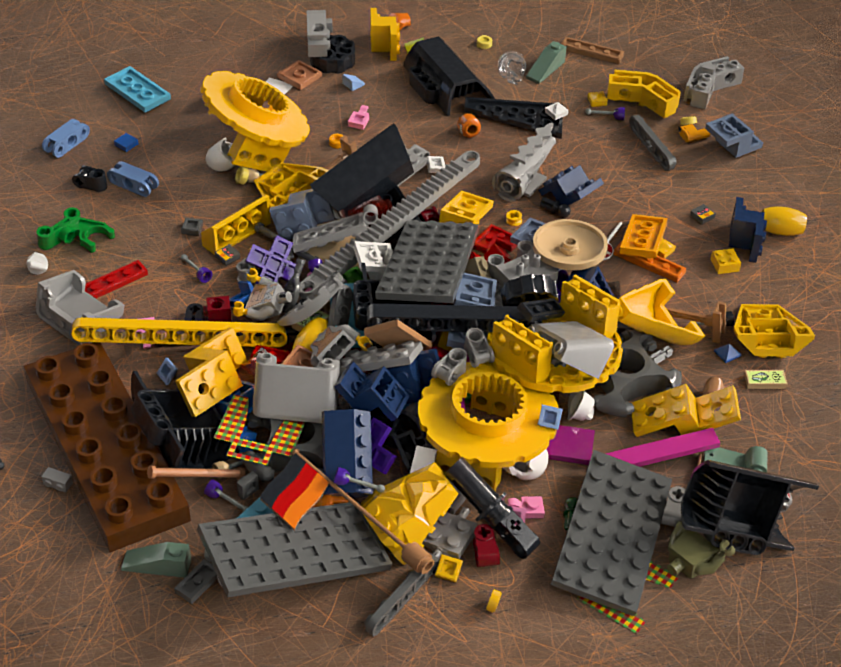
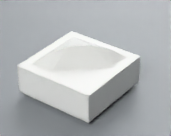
(556, 111)
(435, 164)

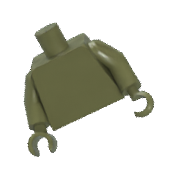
(694, 554)

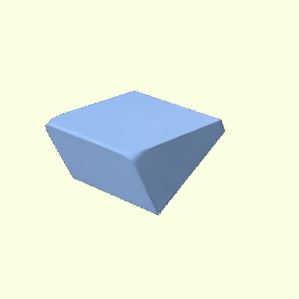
(352, 82)

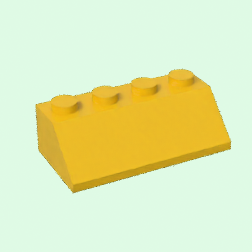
(237, 225)

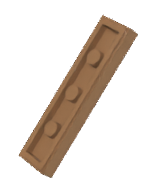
(593, 50)

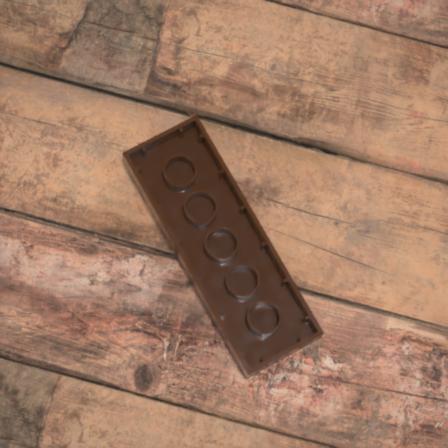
(105, 446)

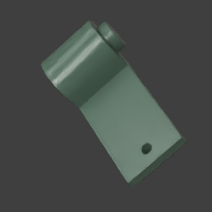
(755, 457)

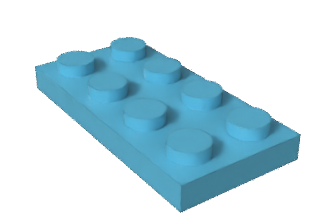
(137, 89)

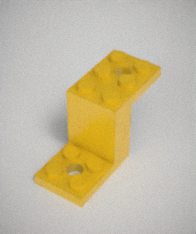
(213, 370)

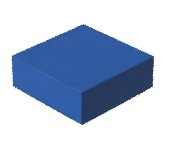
(126, 142)

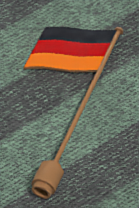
(301, 487)

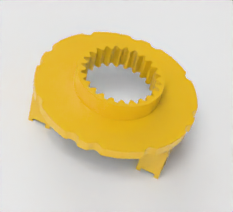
(262, 134)
(528, 356)
(483, 444)

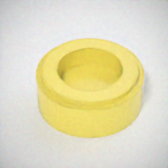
(484, 42)
(688, 120)
(242, 175)

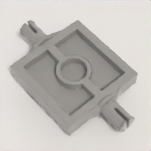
(451, 534)

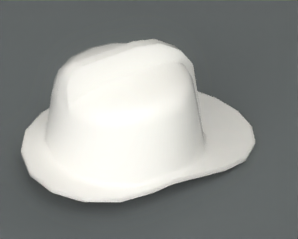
(580, 406)

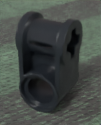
(90, 179)

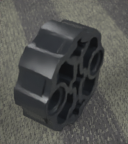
(339, 57)
(528, 289)

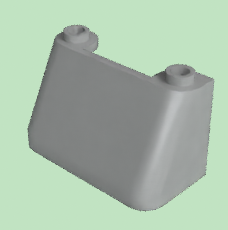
(64, 300)
(577, 345)
(293, 390)

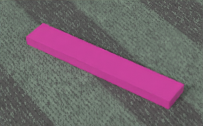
(669, 448)

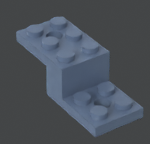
(472, 291)

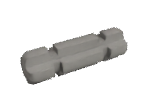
(661, 354)

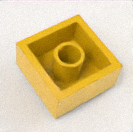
(725, 261)

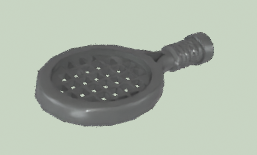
(293, 286)

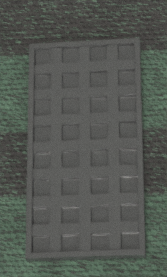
(428, 262)
(612, 533)
(269, 555)

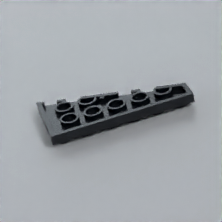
(513, 112)

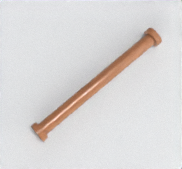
(153, 472)

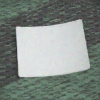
(280, 85)

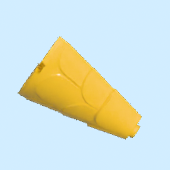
(646, 313)

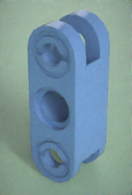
(65, 138)
(132, 178)

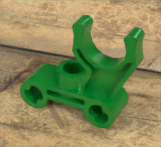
(69, 228)

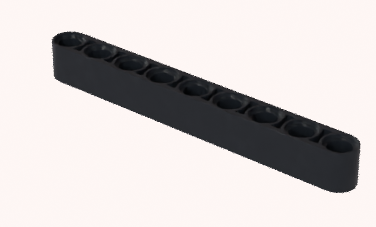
(444, 317)

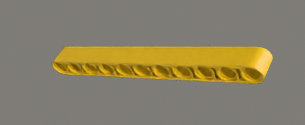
(170, 327)

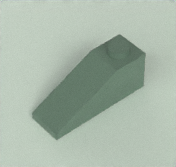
(549, 60)
(159, 559)

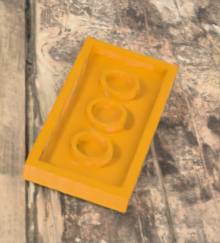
(643, 236)

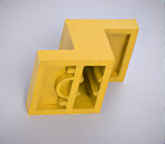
(384, 34)

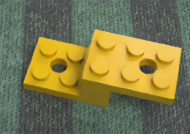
(465, 208)
(685, 411)

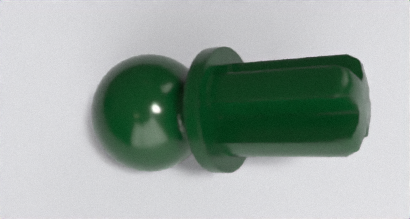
(569, 506)

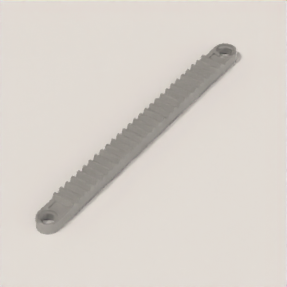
(393, 220)

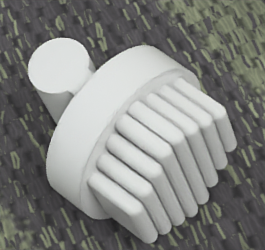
(37, 263)

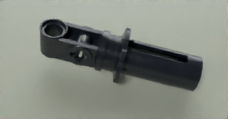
(493, 508)

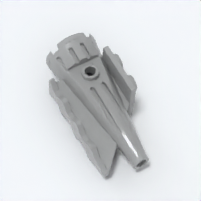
(521, 175)

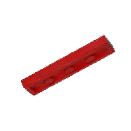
(116, 279)

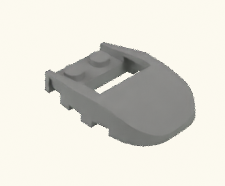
(313, 302)

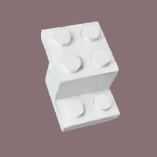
(375, 256)

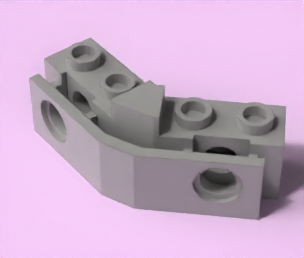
(318, 32)
(711, 77)

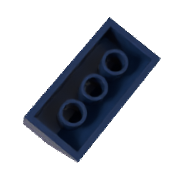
(348, 446)

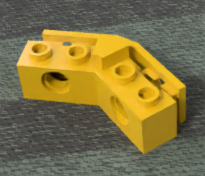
(644, 88)

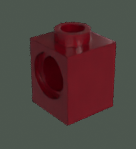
(218, 309)

